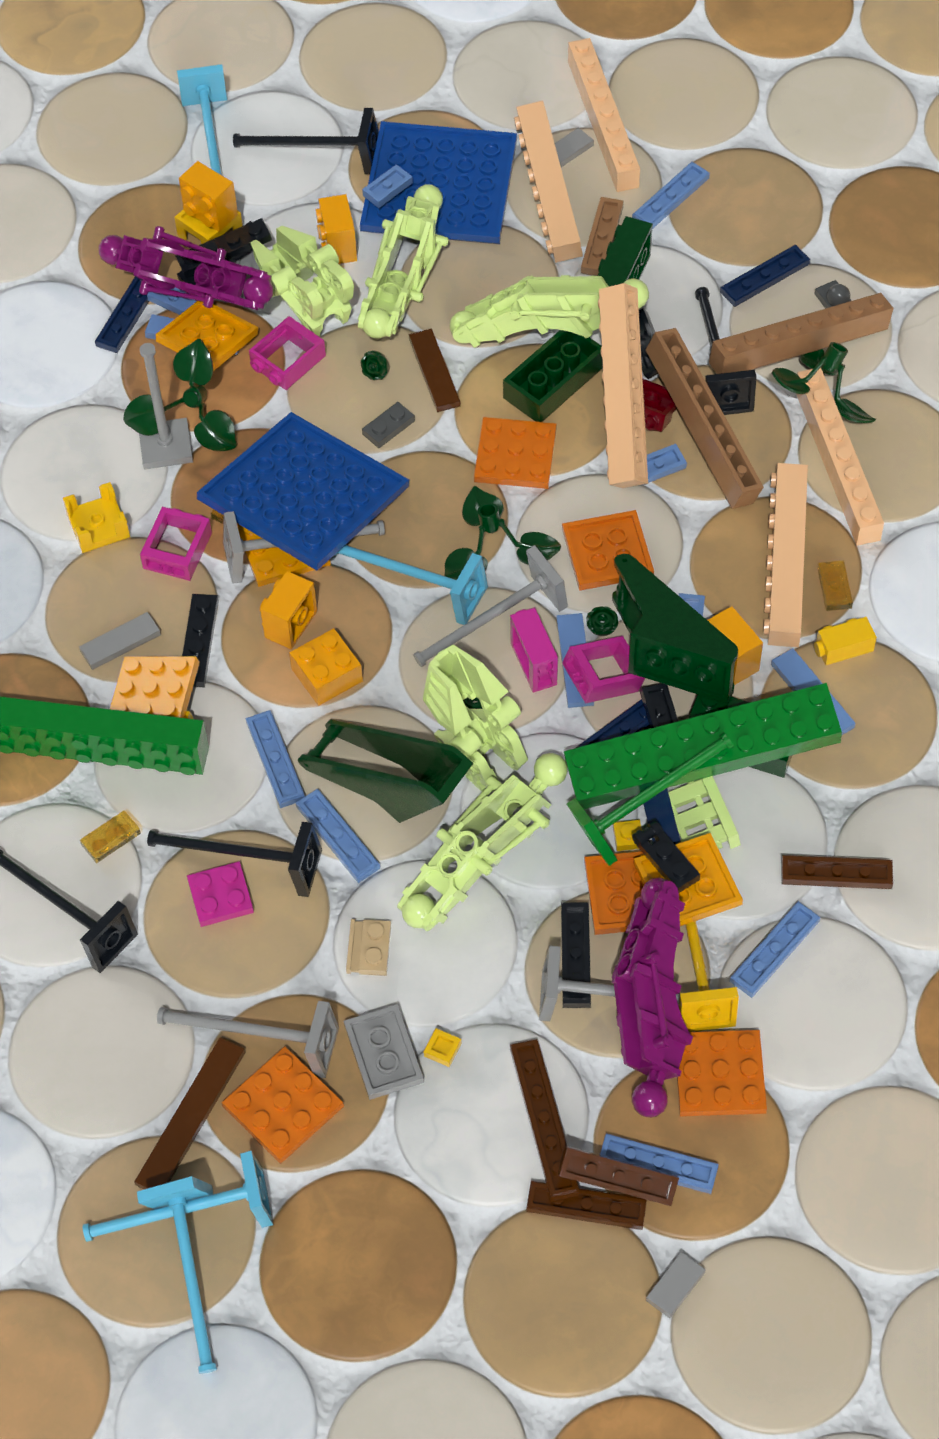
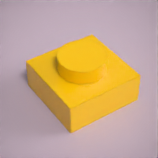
(623, 834)
(442, 1047)

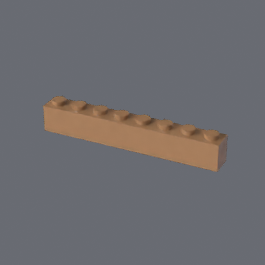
(801, 334)
(704, 418)

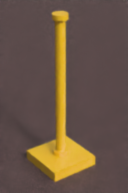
(706, 1007)

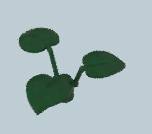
(831, 364)
(196, 366)
(485, 510)

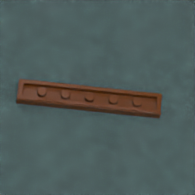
(190, 1115)
(542, 1117)

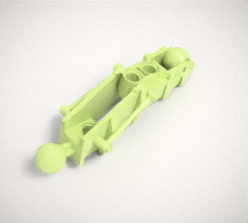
(393, 290)
(537, 304)
(419, 909)

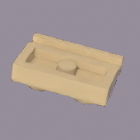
(368, 947)

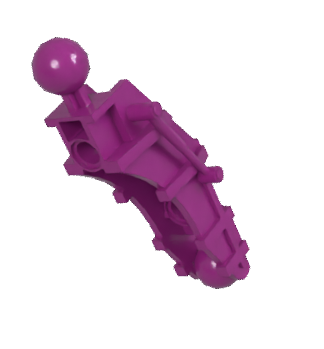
(213, 277)
(646, 993)

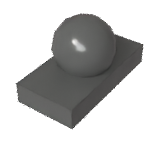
(832, 294)

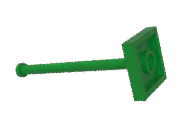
(595, 829)

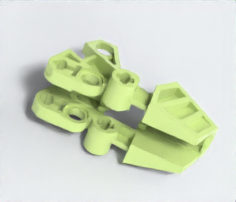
(294, 261)
(449, 681)

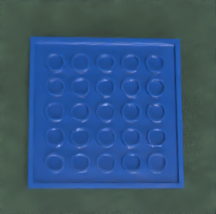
(465, 165)
(303, 490)

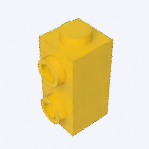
(845, 640)

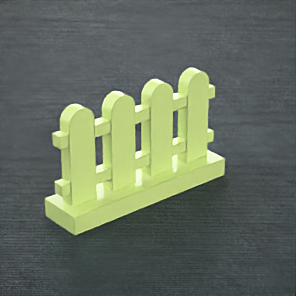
(704, 812)

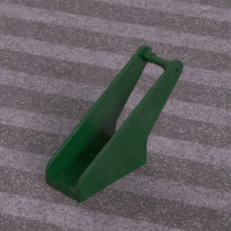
(670, 637)
(433, 764)

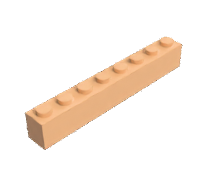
(603, 115)
(549, 182)
(623, 386)
(840, 460)
(787, 555)

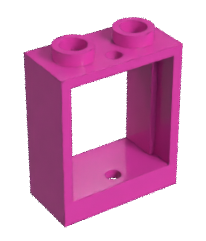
(299, 335)
(170, 563)
(533, 649)
(584, 677)

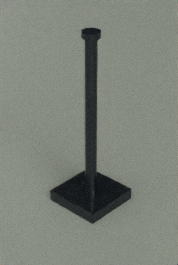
(365, 140)
(734, 389)
(302, 861)
(105, 937)

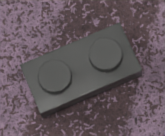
(388, 424)

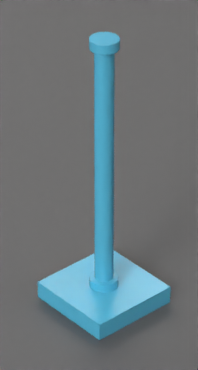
(202, 87)
(464, 592)
(253, 1190)
(175, 1196)

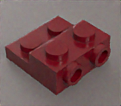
(657, 406)

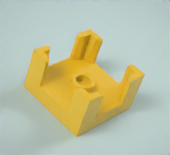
(186, 223)
(97, 521)

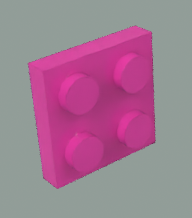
(220, 894)

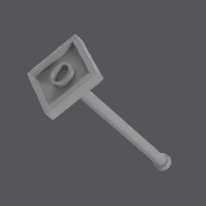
(172, 442)
(236, 547)
(544, 578)
(553, 984)
(318, 1041)

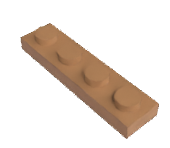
(602, 232)

